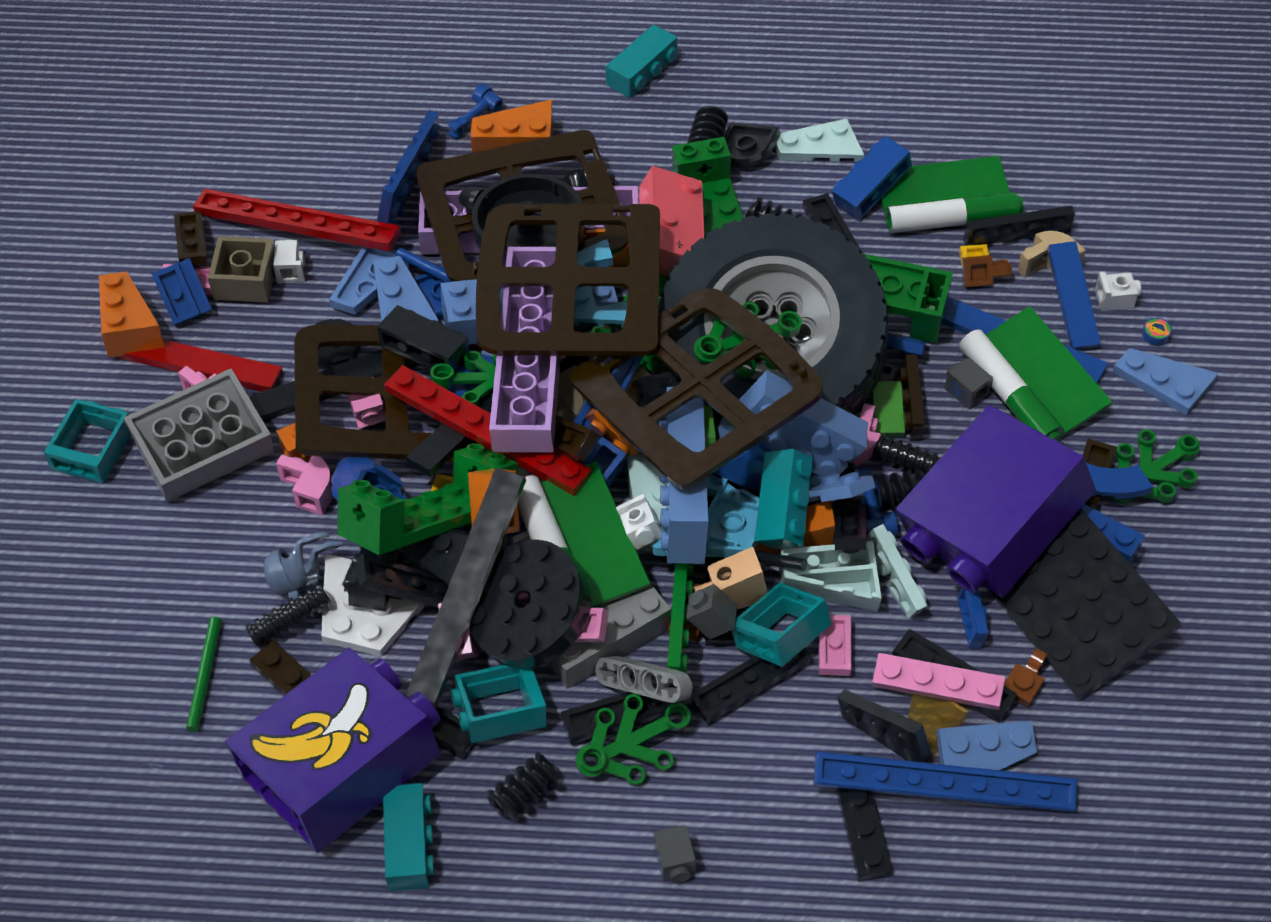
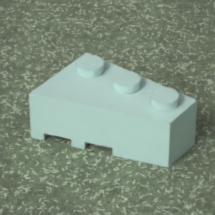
(644, 479)
(836, 575)

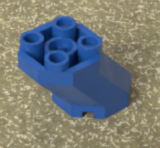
(366, 469)

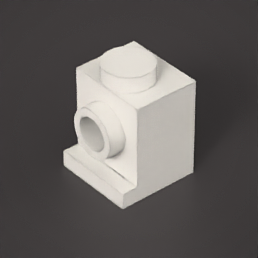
(288, 262)
(1117, 291)
(639, 521)

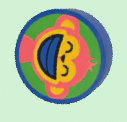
(1156, 331)

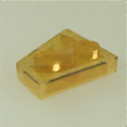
(935, 715)

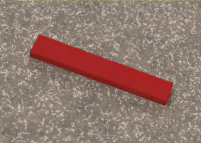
(176, 356)

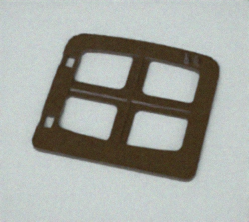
(507, 162)
(565, 276)
(640, 424)
(316, 439)

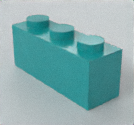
(641, 61)
(783, 499)
(407, 838)

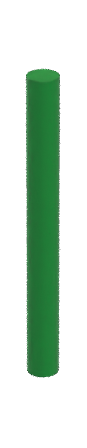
(204, 674)

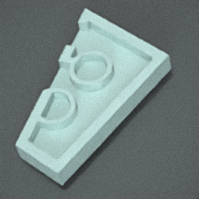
(825, 140)
(898, 572)

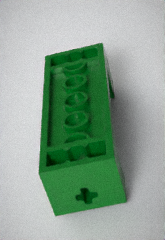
(711, 164)
(915, 293)
(387, 523)

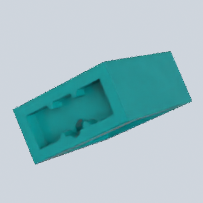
(83, 465)
(752, 626)
(496, 681)

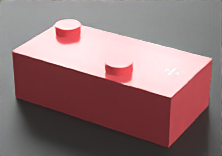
(680, 212)

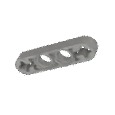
(643, 684)

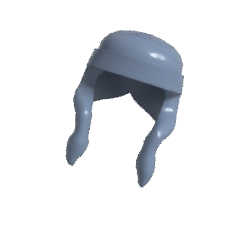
(287, 572)

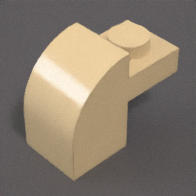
(1037, 257)

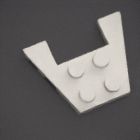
(360, 627)

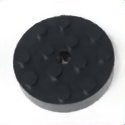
(527, 189)
(531, 604)

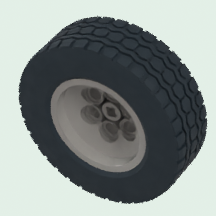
(799, 268)

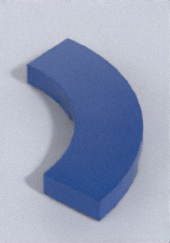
(1120, 482)

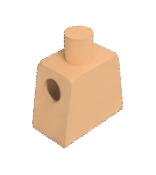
(738, 578)

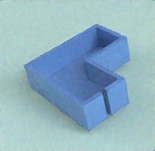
(820, 432)

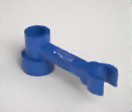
(485, 99)
(876, 518)

